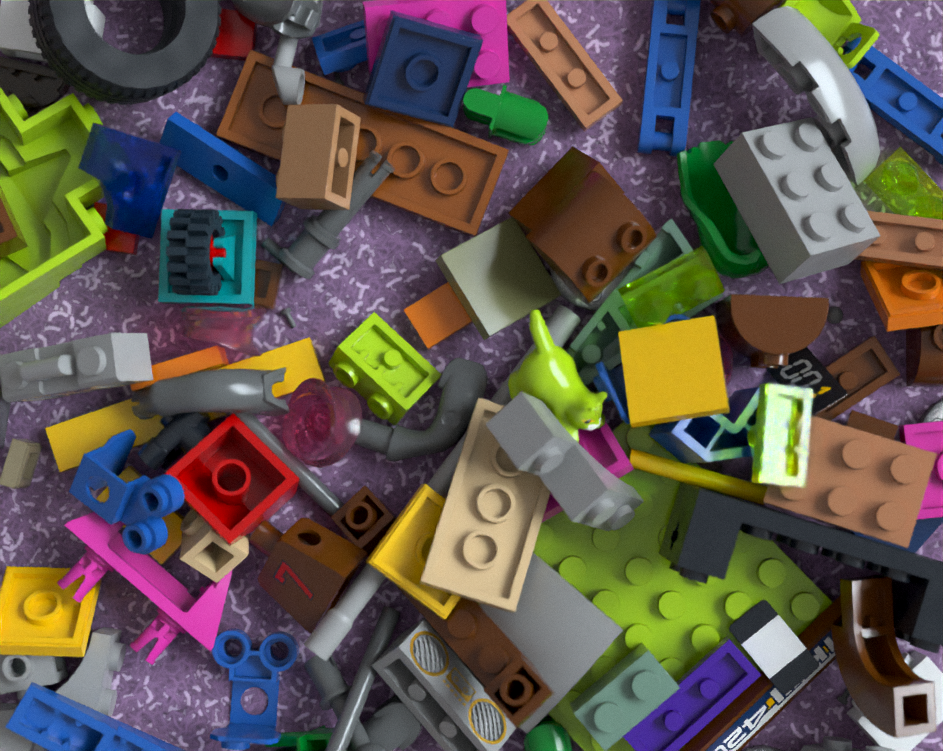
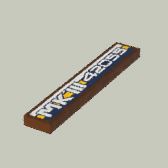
(762, 700)

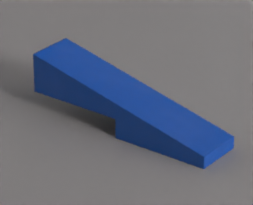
(71, 726)

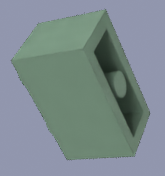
(623, 696)

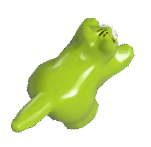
(553, 378)

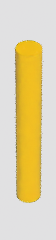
(697, 476)

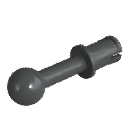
(334, 692)

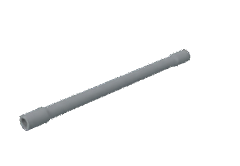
(341, 617)

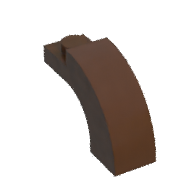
(873, 665)

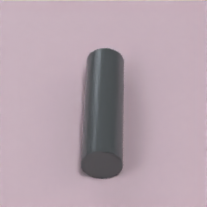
(273, 249)

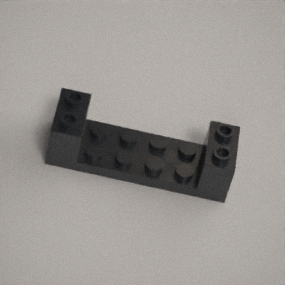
(708, 523)

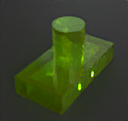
(781, 435)

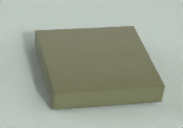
(498, 277)

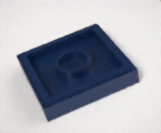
(422, 69)

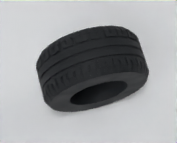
(118, 76)

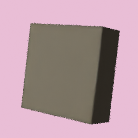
(20, 463)

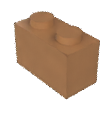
(318, 157)

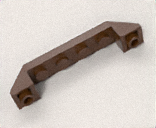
(472, 634)

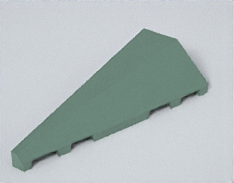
(600, 336)

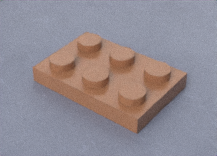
(859, 482)

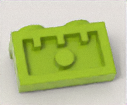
(383, 369)

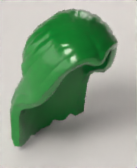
(715, 213)

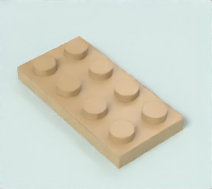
(486, 521)

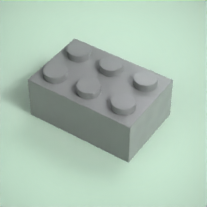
(795, 199)

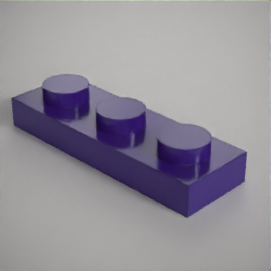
(701, 697)

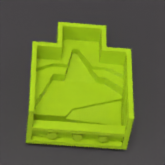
(46, 198)

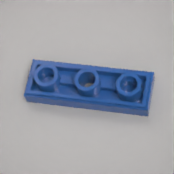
(223, 168)

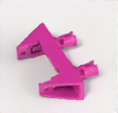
(176, 607)

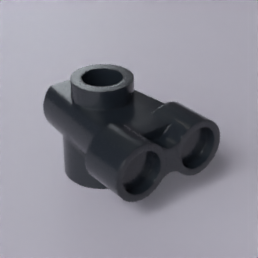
(179, 434)

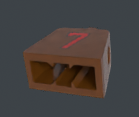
(306, 568)

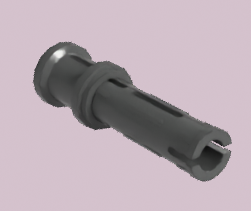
(323, 231)

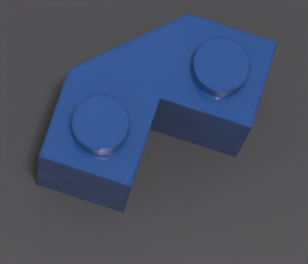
(712, 436)

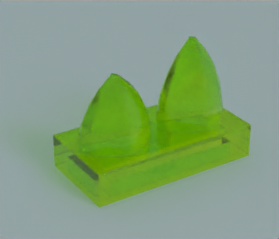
(906, 187)
(672, 289)

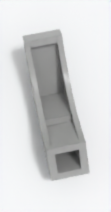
(576, 480)
(87, 685)

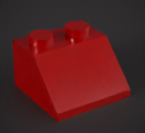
(234, 480)

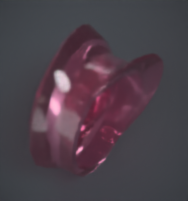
(223, 324)
(321, 422)

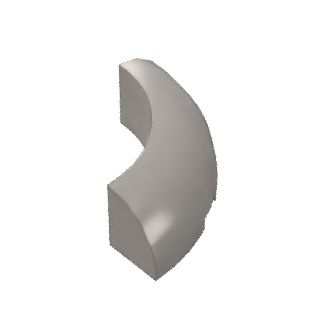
(813, 66)

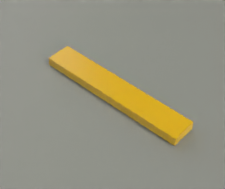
(91, 431)

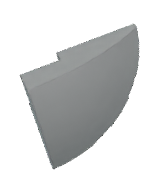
(555, 631)

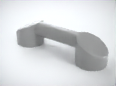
(289, 80)

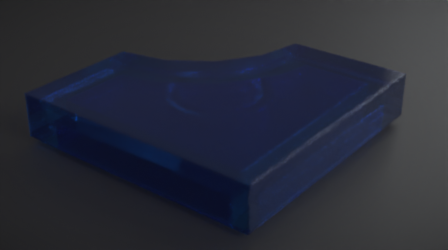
(132, 175)

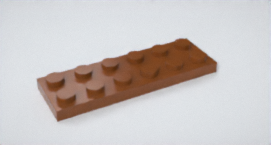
(437, 168)

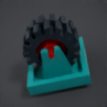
(207, 257)

